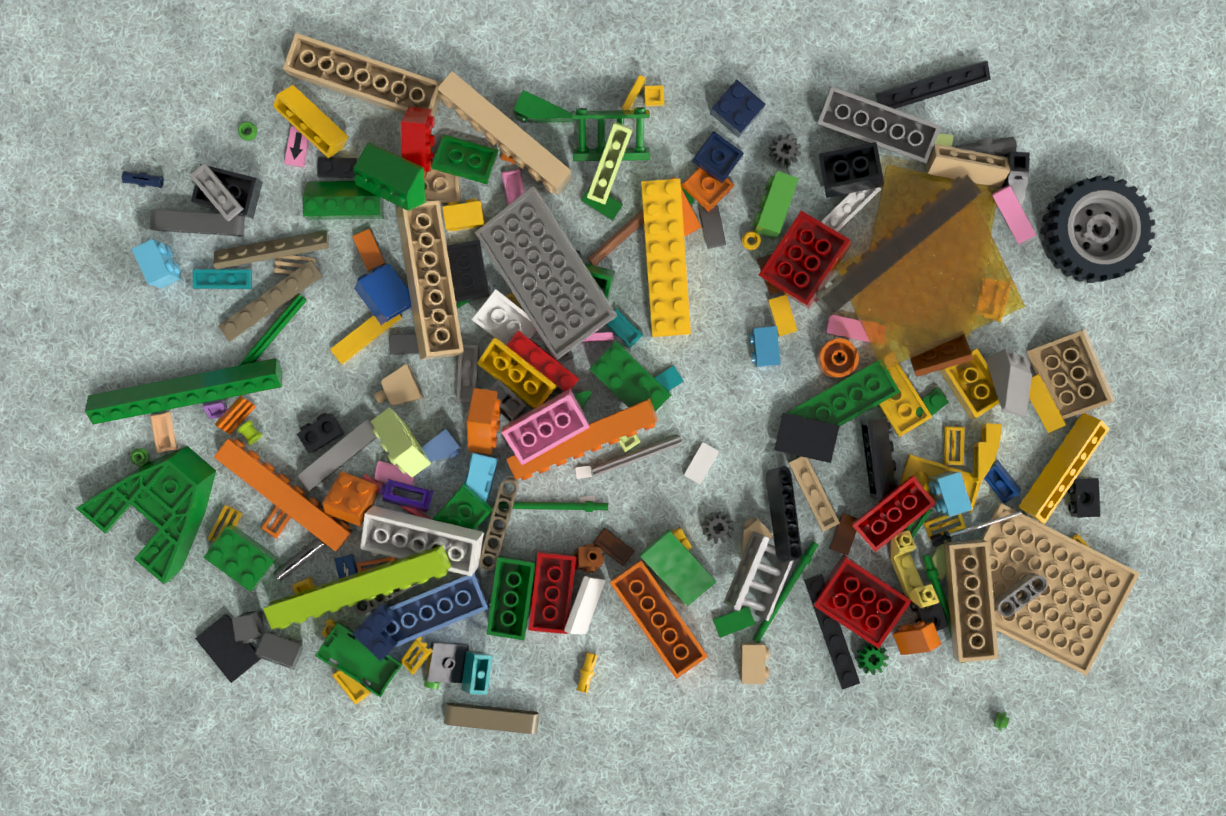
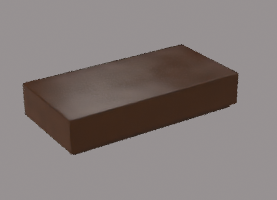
(844, 534)
(613, 546)

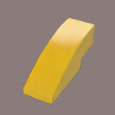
(986, 450)

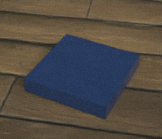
(717, 157)

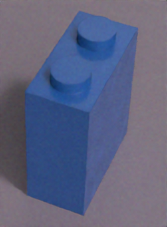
(383, 293)

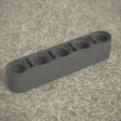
(196, 222)

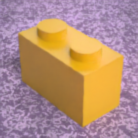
(463, 215)

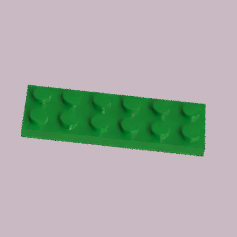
(849, 397)

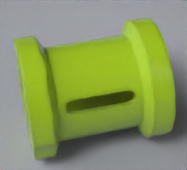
(250, 432)

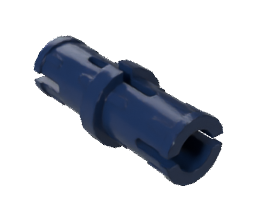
(136, 178)

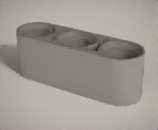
(1029, 594)

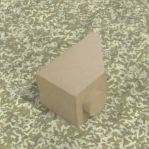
(750, 526)

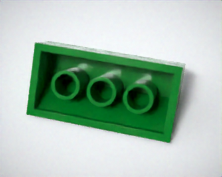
(390, 177)
(340, 201)
(511, 598)

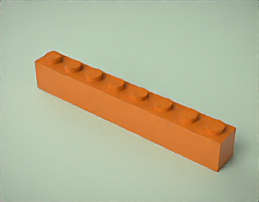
(601, 431)
(283, 494)

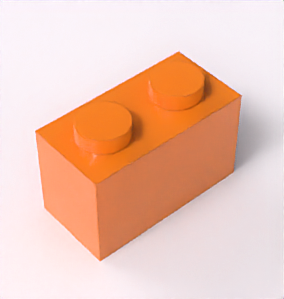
(916, 638)

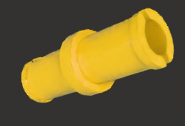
(586, 672)

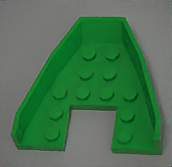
(171, 496)

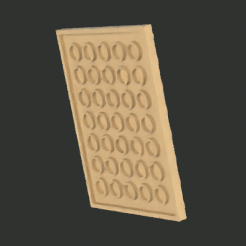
(1081, 592)

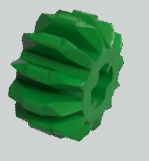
(867, 664)

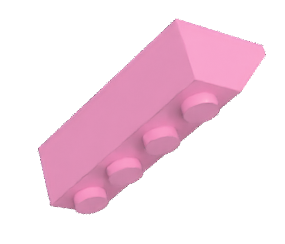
(545, 426)

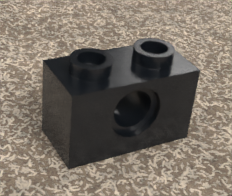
(1091, 505)

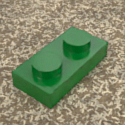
(933, 401)

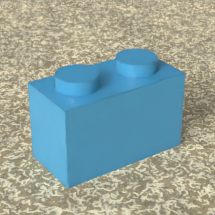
(765, 346)

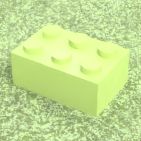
(399, 442)

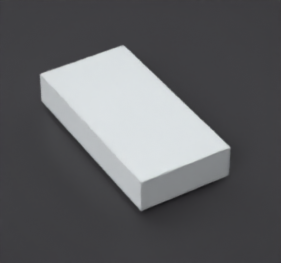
(701, 463)

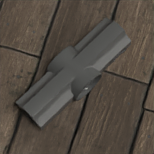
(996, 147)

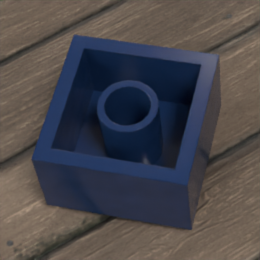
(737, 108)

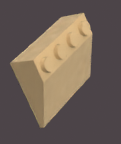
(1072, 373)

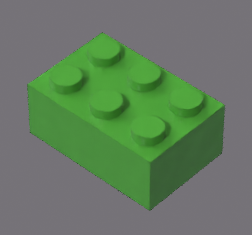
(775, 204)

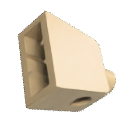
(399, 387)

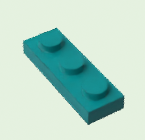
(222, 279)

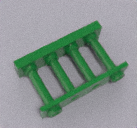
(582, 152)

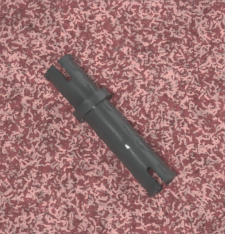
(282, 572)

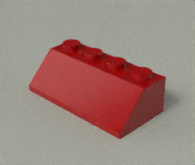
(893, 513)

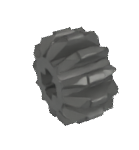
(788, 144)
(713, 522)

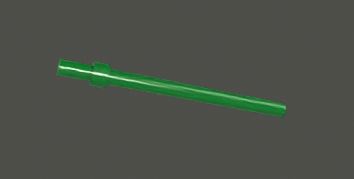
(588, 506)
(804, 560)
(932, 574)

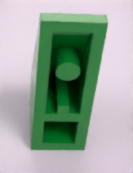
(538, 110)

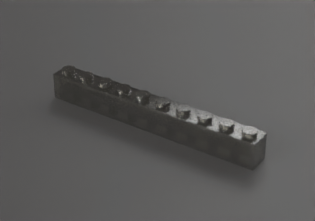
(897, 246)

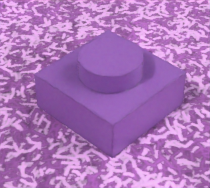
(215, 408)

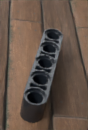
(783, 514)

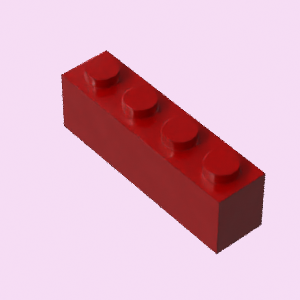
(542, 361)

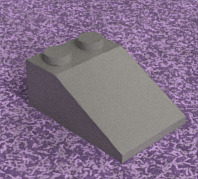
(1011, 381)

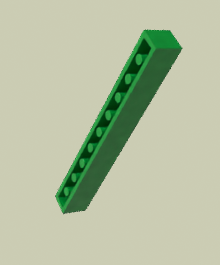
(184, 391)

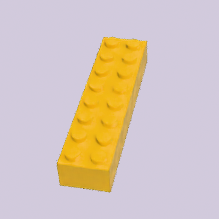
(665, 257)

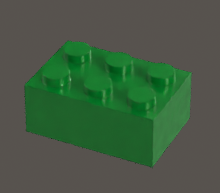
(240, 557)

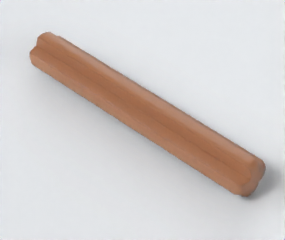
(616, 239)

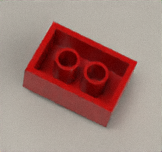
(418, 137)

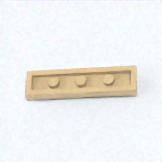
(814, 493)

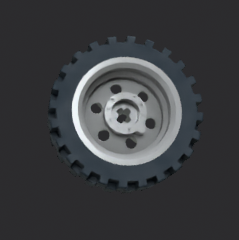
(1127, 215)

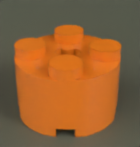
(847, 353)

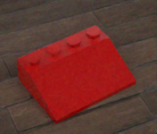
(805, 259)
(861, 601)

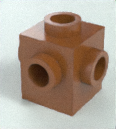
(588, 558)

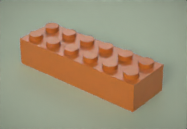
(658, 618)

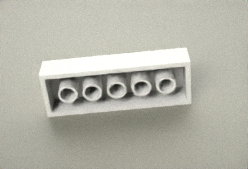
(406, 534)

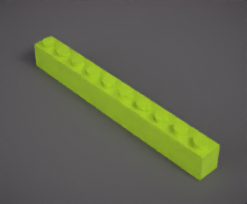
(357, 587)

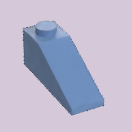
(442, 446)

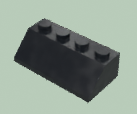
(879, 457)

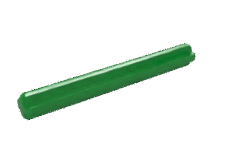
(274, 330)

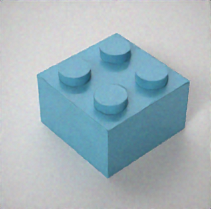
(157, 263)
(949, 493)

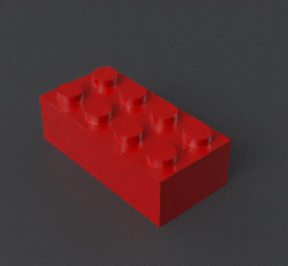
(551, 592)

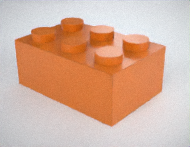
(483, 421)

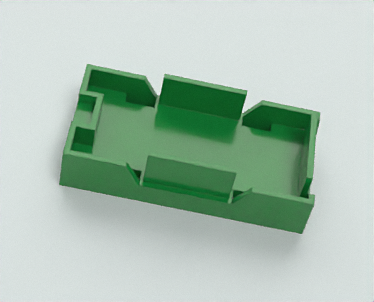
(357, 660)

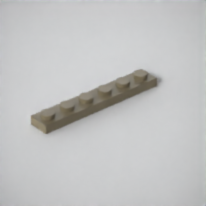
(271, 249)
(270, 301)

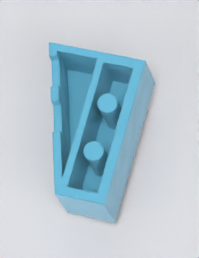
(481, 474)

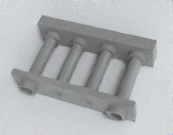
(744, 578)

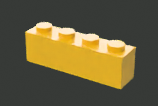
(310, 121)

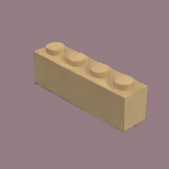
(956, 162)

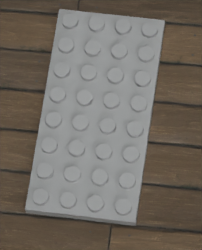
(545, 273)

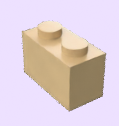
(753, 663)

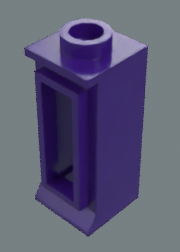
(423, 506)

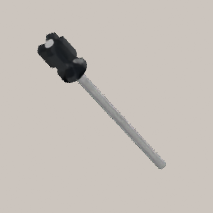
(938, 539)

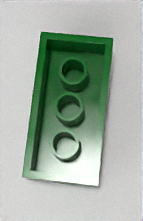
(629, 378)

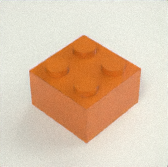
(350, 498)

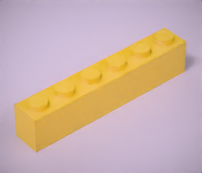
(1063, 467)

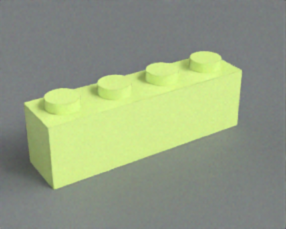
(609, 162)

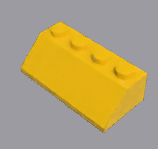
(516, 374)

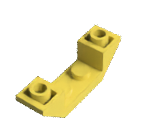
(907, 573)

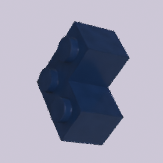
(372, 632)

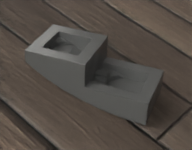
(712, 227)

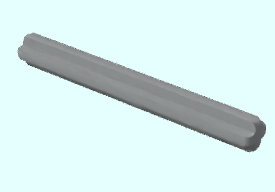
(636, 455)

